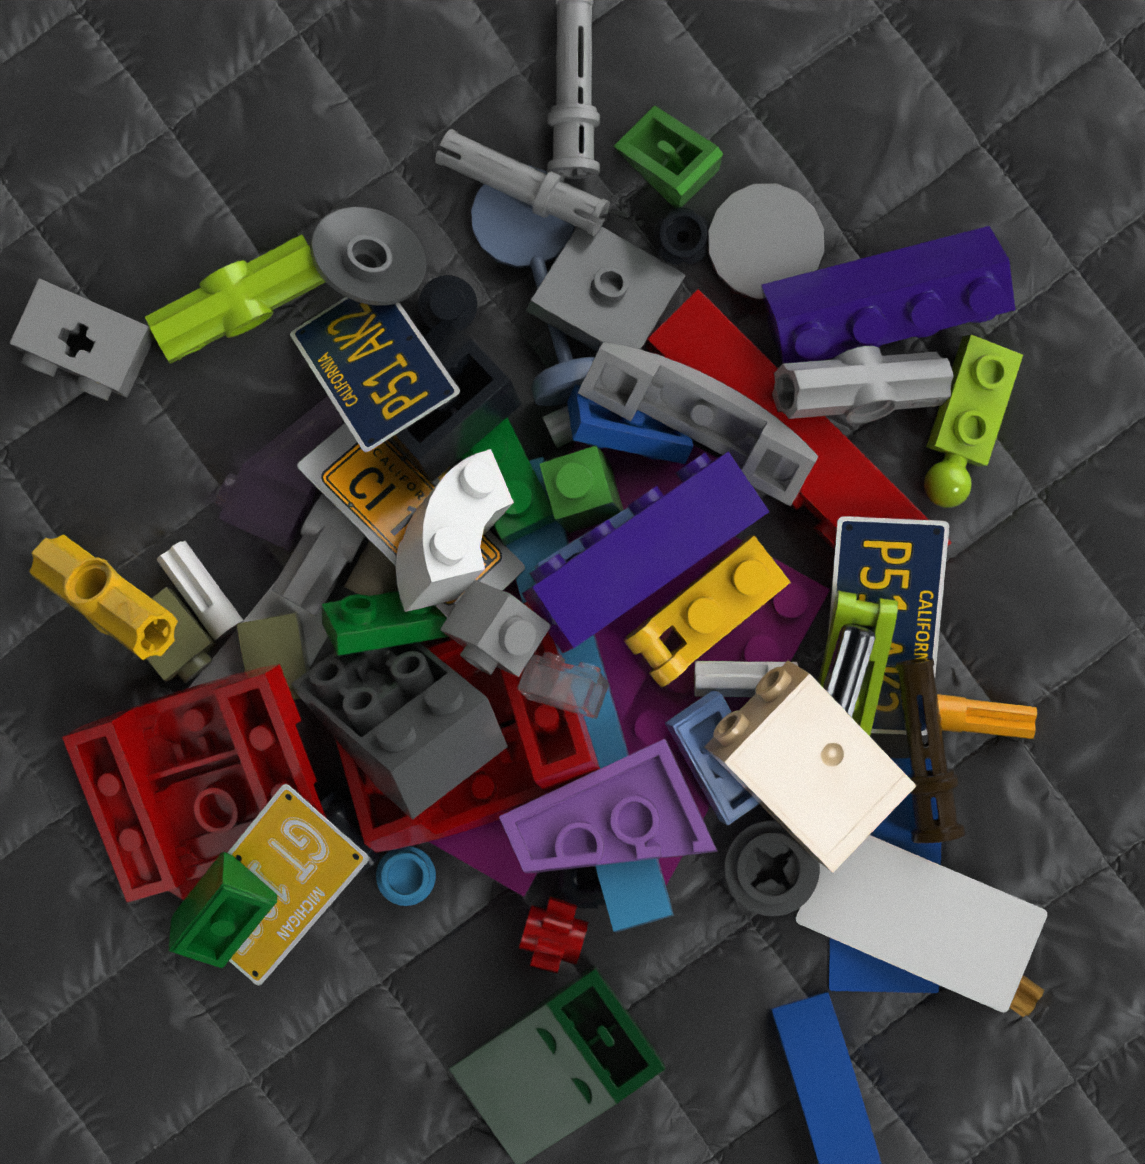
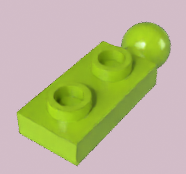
(970, 417)

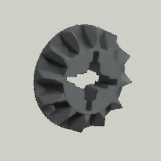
(770, 897)

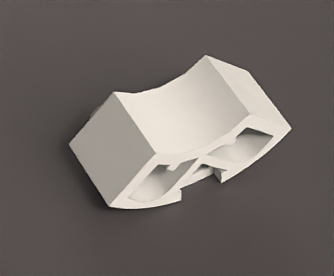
(444, 536)

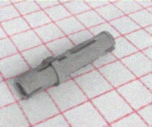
(543, 191)

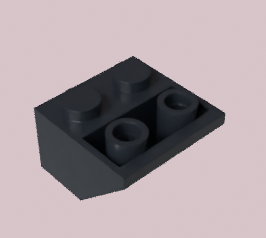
(460, 423)

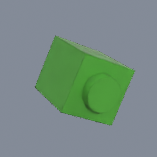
(581, 489)

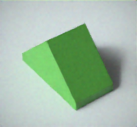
(670, 156)

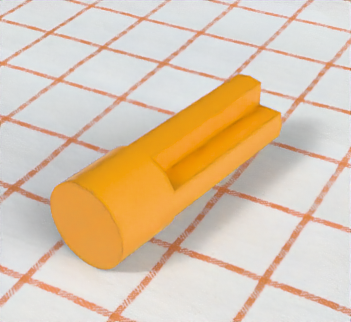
(986, 717)

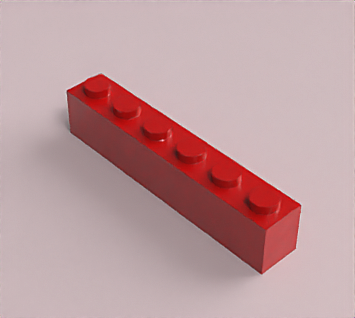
(842, 477)

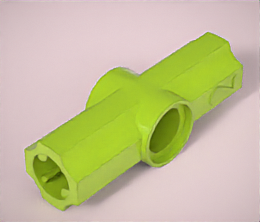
(234, 299)

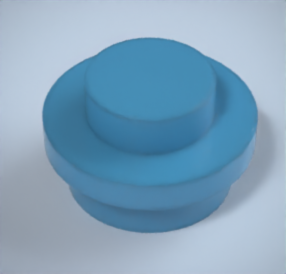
(406, 876)

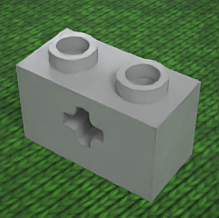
(56, 316)

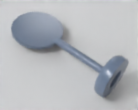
(525, 240)

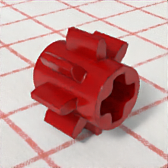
(553, 935)

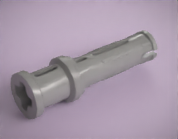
(573, 115)

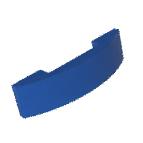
(825, 1081)

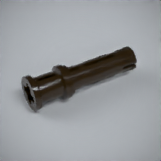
(917, 679)

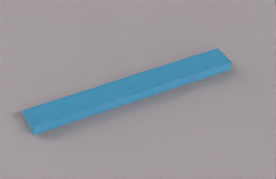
(631, 890)

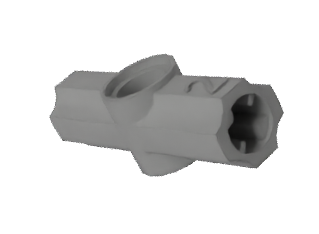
(862, 384)
(320, 557)

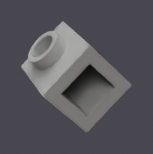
(494, 629)

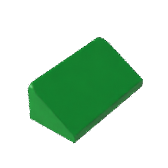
(220, 912)

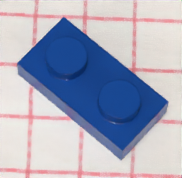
(640, 436)

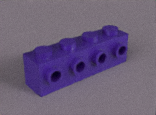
(889, 296)
(645, 551)

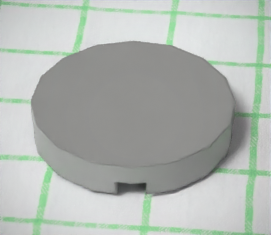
(764, 238)

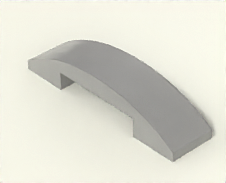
(704, 410)

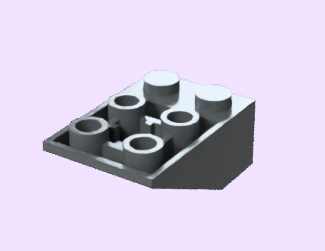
(404, 720)

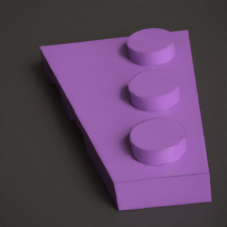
(611, 817)

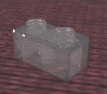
(563, 685)

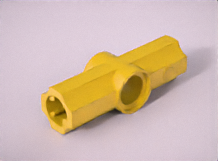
(103, 597)

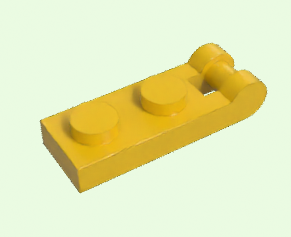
(708, 609)

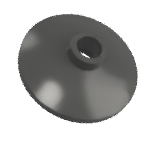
(368, 256)

